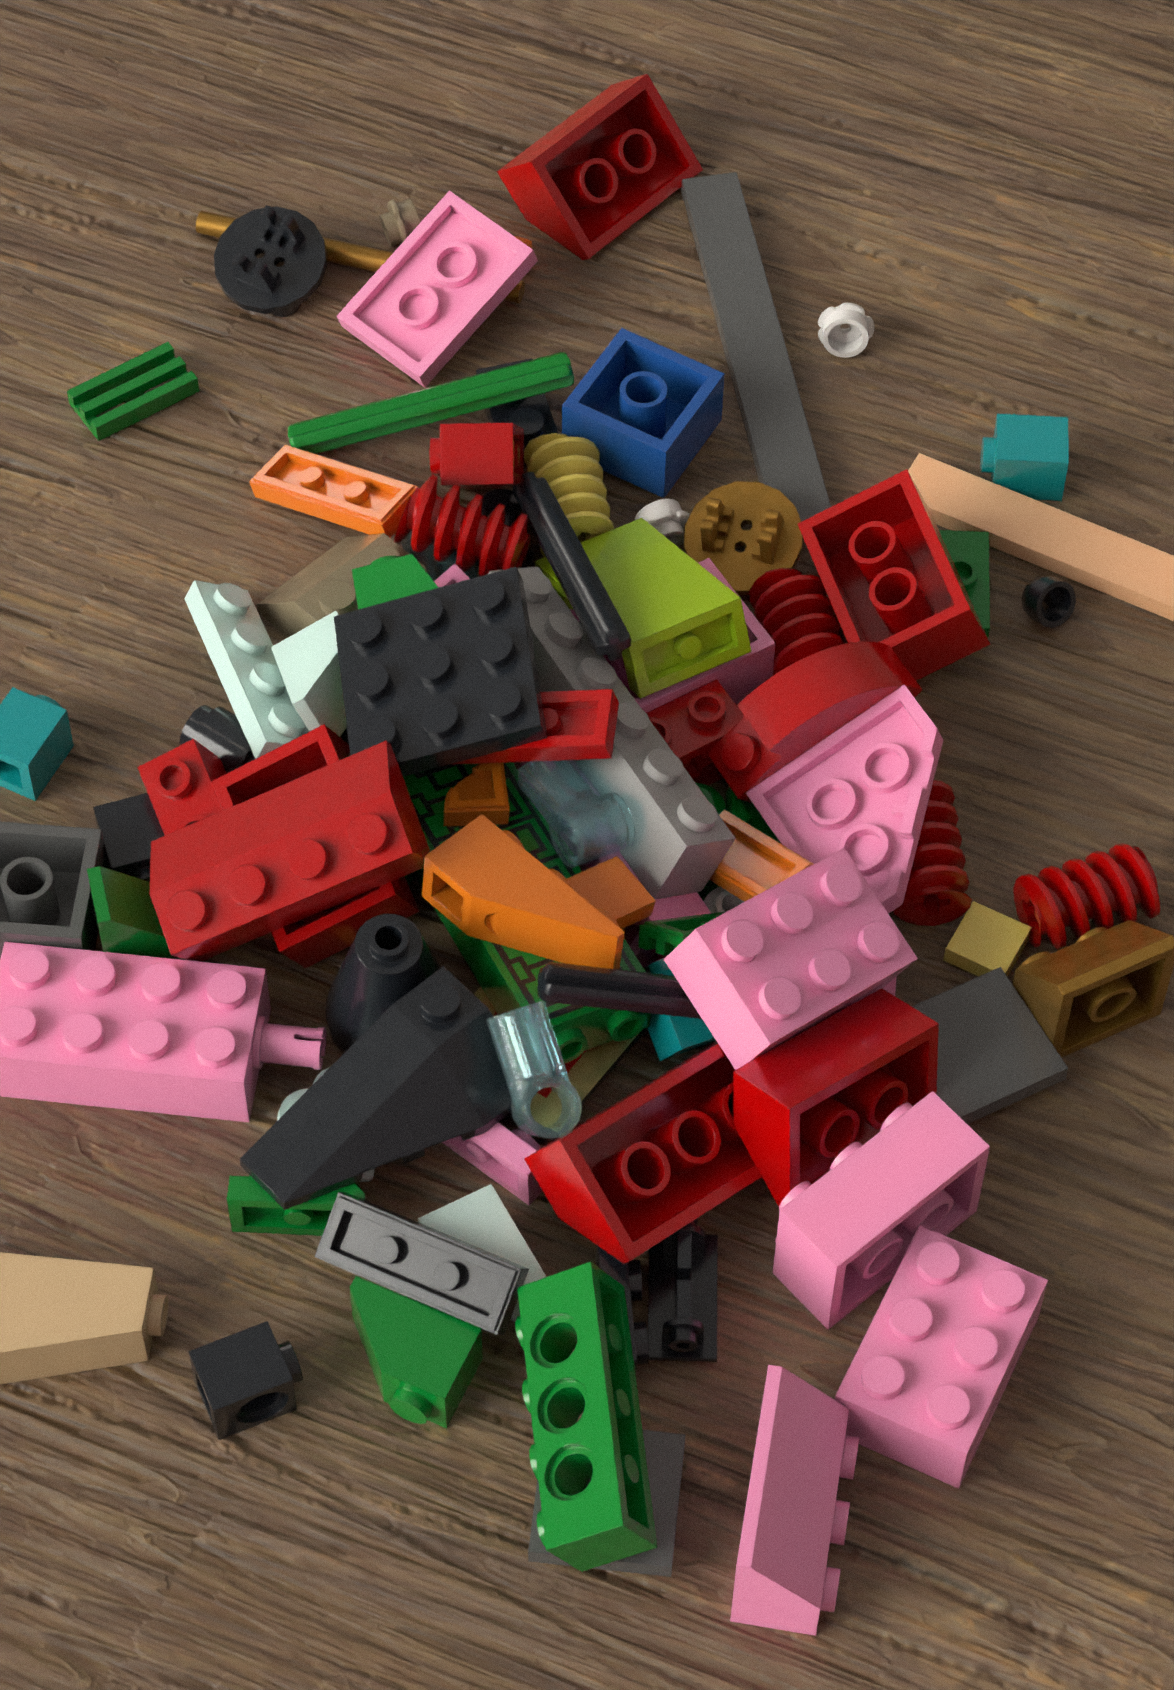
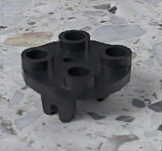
(258, 282)

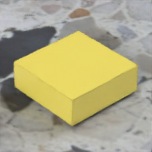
(986, 941)

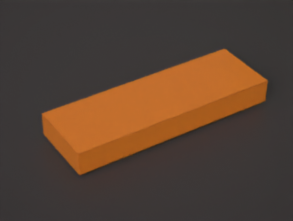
(333, 491)

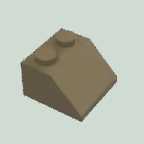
(325, 583)

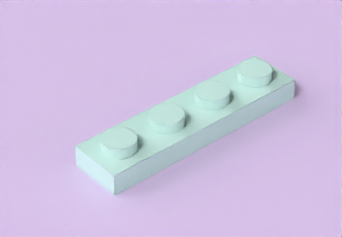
(245, 664)

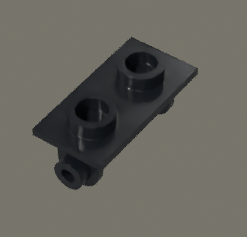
(683, 1296)

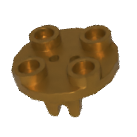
(716, 532)

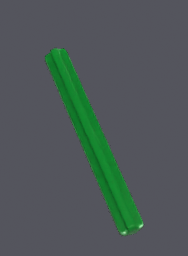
(432, 404)

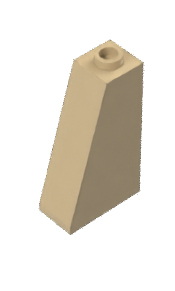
(75, 1315)

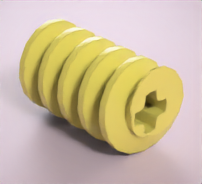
(574, 478)

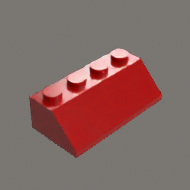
(285, 855)
(650, 1159)

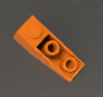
(509, 898)

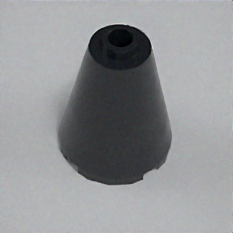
(379, 969)

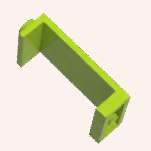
(670, 604)

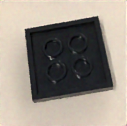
(442, 673)

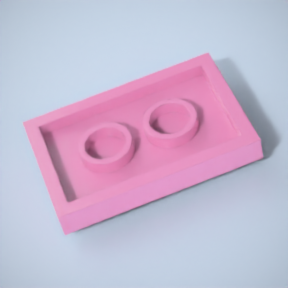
(437, 288)

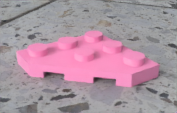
(860, 793)

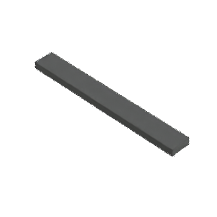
(753, 341)

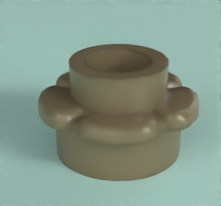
(399, 221)

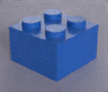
(645, 410)

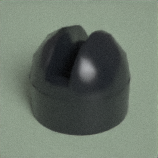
(1056, 594)

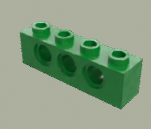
(615, 1511)

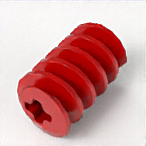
(463, 530)
(794, 614)
(937, 873)
(1086, 892)

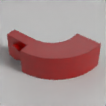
(805, 707)

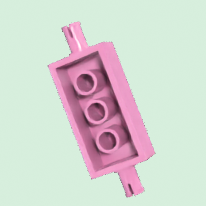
(140, 1032)

